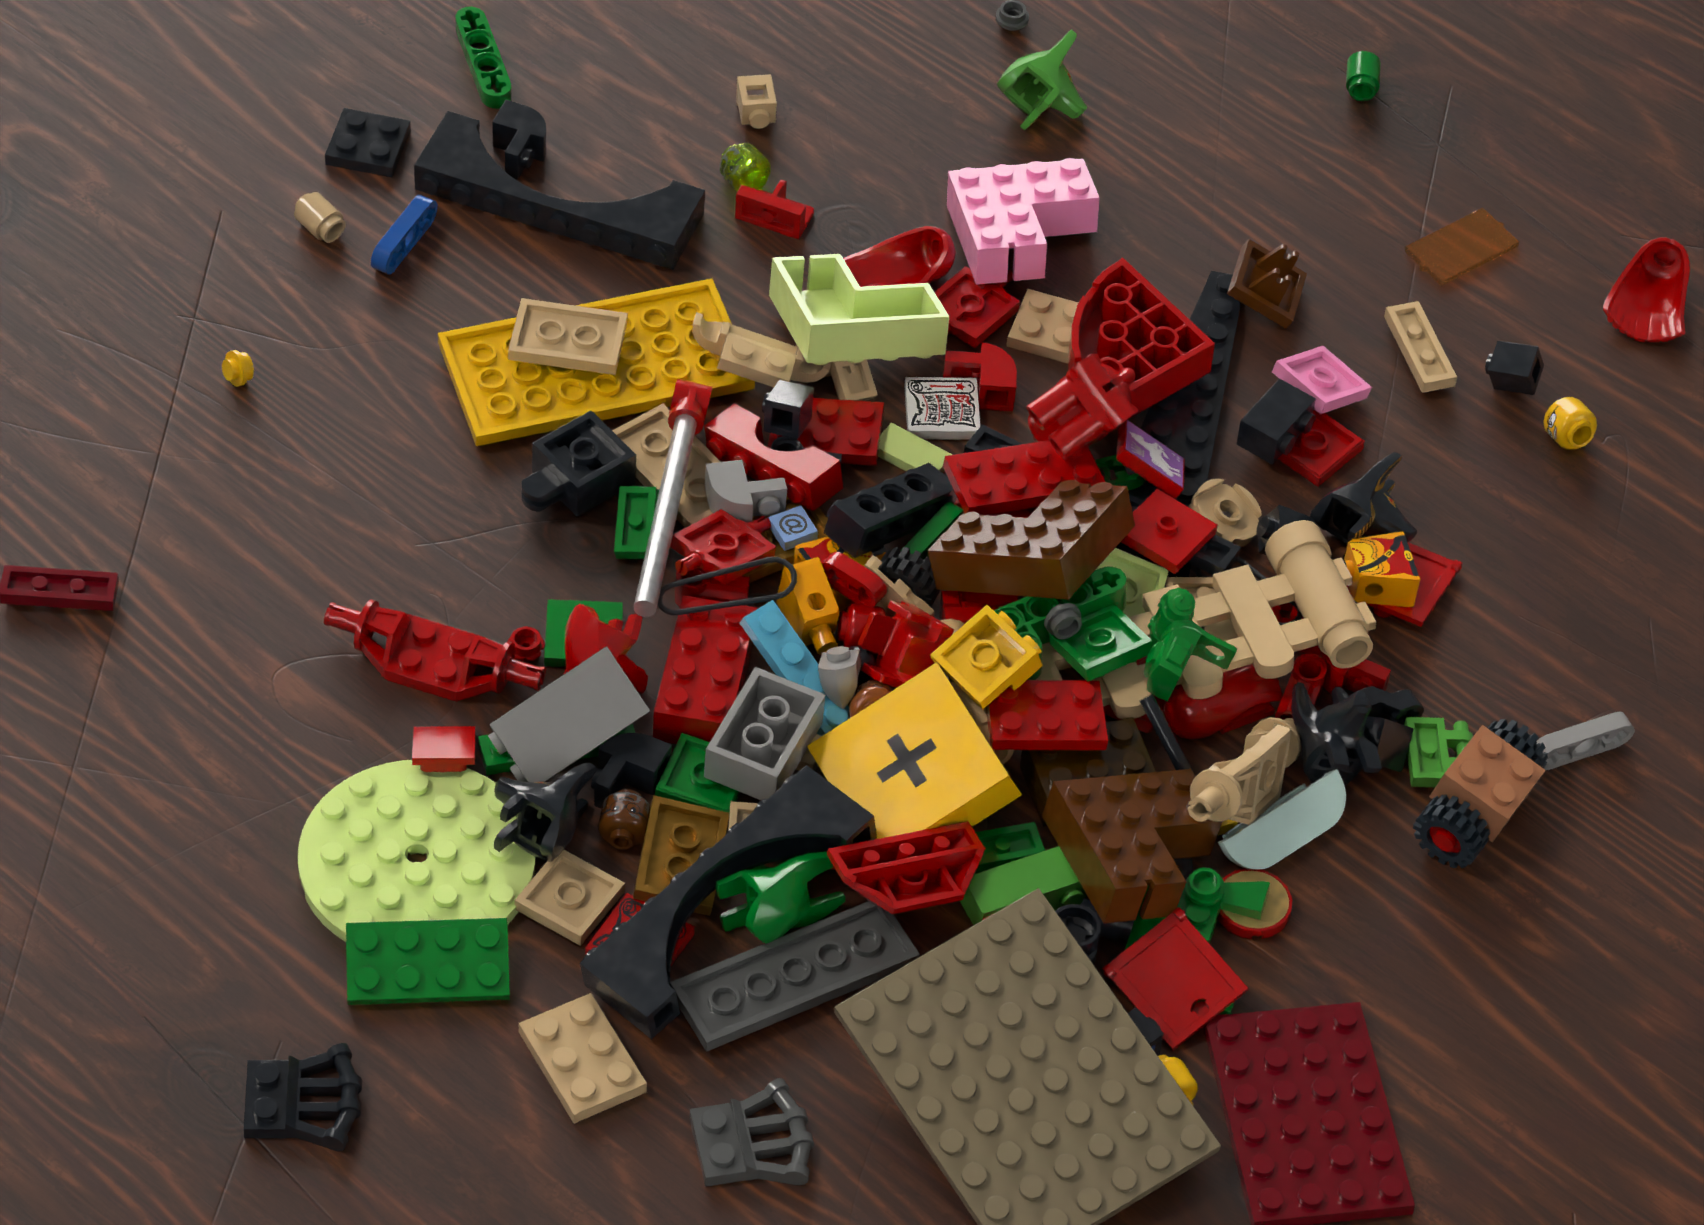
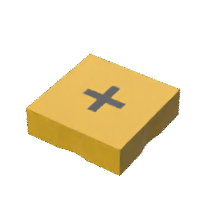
(916, 759)

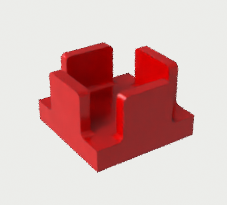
(902, 642)

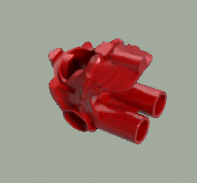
(1079, 409)

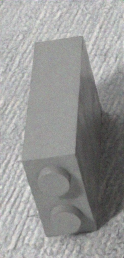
(568, 718)

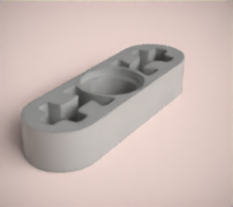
(1586, 739)

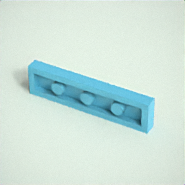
(789, 657)

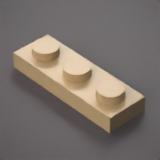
(1420, 346)

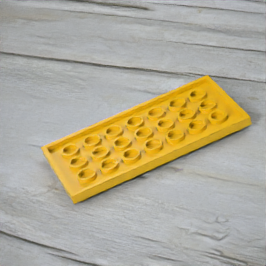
(524, 399)

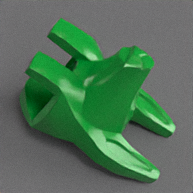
(778, 897)

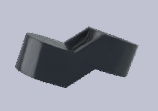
(1394, 705)

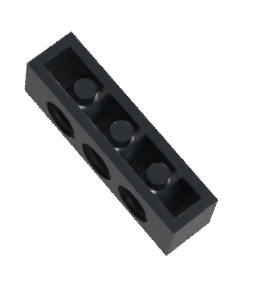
(888, 510)

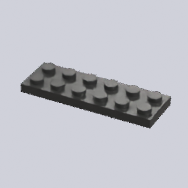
(792, 974)

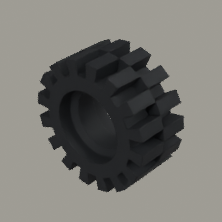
(912, 571)

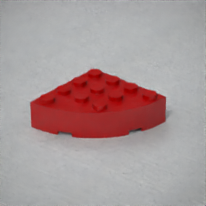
(1140, 330)

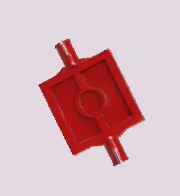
(976, 309)
(721, 543)

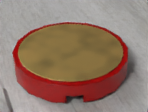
(1276, 909)

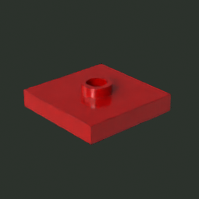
(1168, 531)

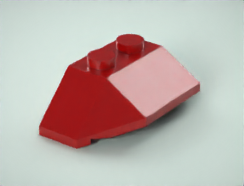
(912, 867)

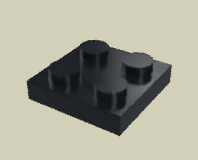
(367, 142)

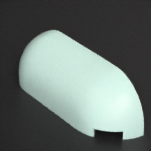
(1287, 824)

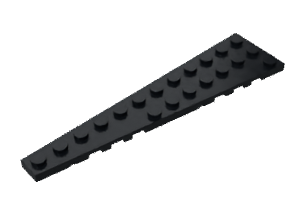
(1190, 416)

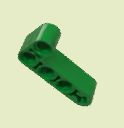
(1100, 590)

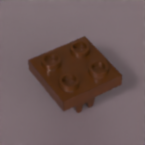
(1268, 281)

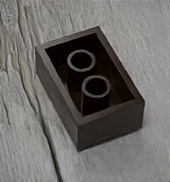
(1123, 756)

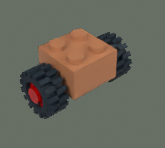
(1480, 792)

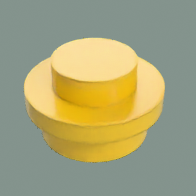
(237, 367)

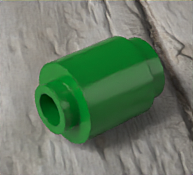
(1363, 75)

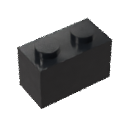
(1276, 422)

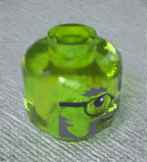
(744, 166)

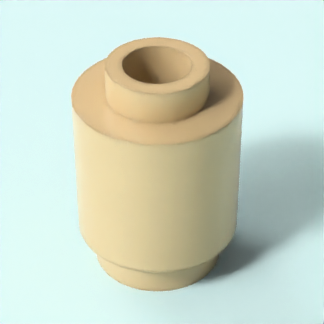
(319, 217)

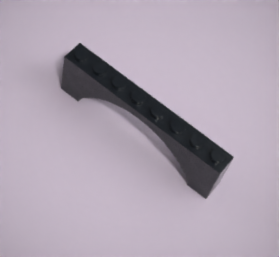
(642, 227)
(636, 960)

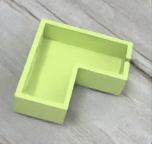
(853, 322)

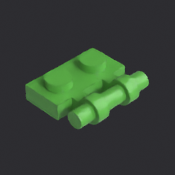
(1429, 748)

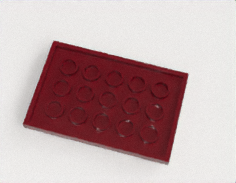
(1308, 1116)

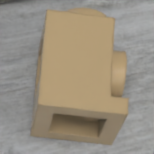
(756, 109)

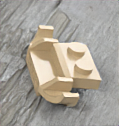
(755, 354)

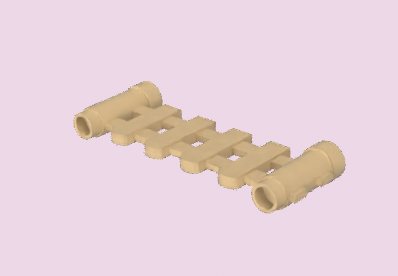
(1303, 575)

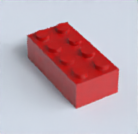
(702, 671)

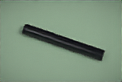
(1165, 733)

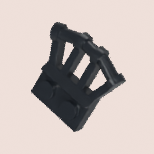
(275, 1092)

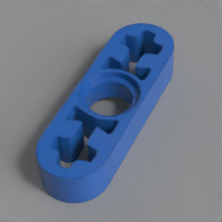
(404, 234)

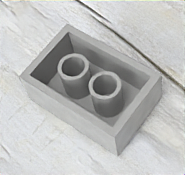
(764, 734)

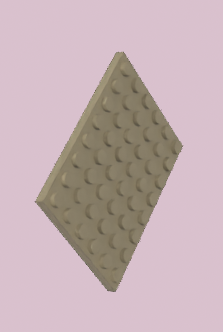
(1026, 1074)

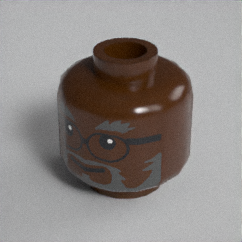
(624, 819)

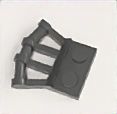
(726, 1146)

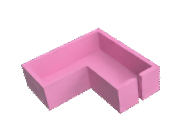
(1017, 210)

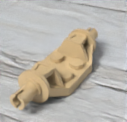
(1252, 782)

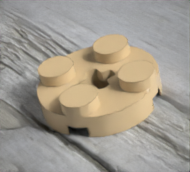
(1217, 497)

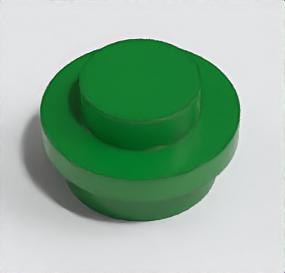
(1204, 887)

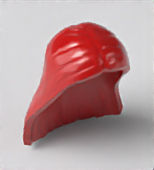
(907, 258)
(1651, 293)
(1203, 717)

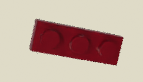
(59, 587)

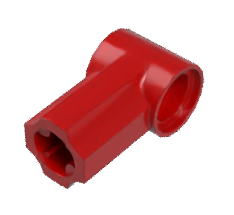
(712, 588)
(1308, 670)

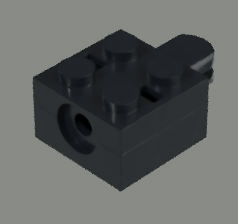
(579, 466)

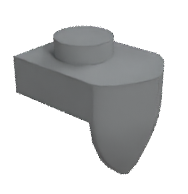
(839, 674)

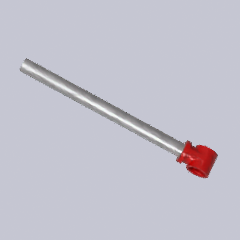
(685, 419)

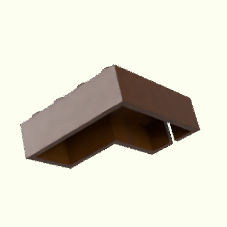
(1038, 554)
(1125, 837)

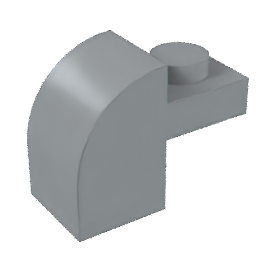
(730, 491)

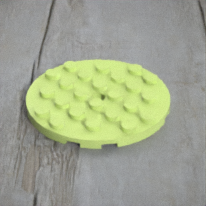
(366, 826)

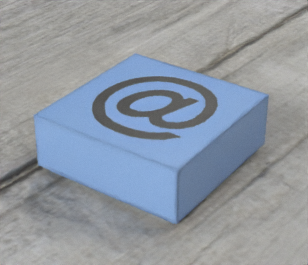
(793, 528)

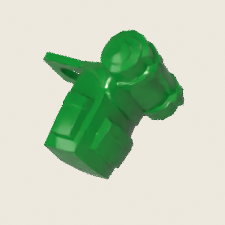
(1175, 640)

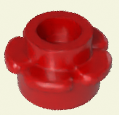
(527, 643)

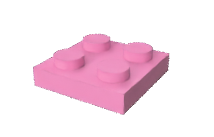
(1322, 377)

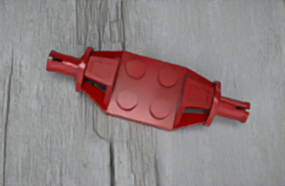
(432, 654)

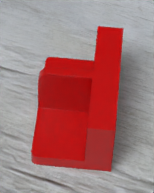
(773, 210)

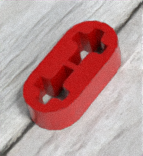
(853, 580)

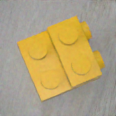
(988, 656)

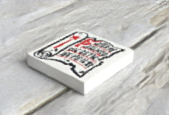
(942, 407)

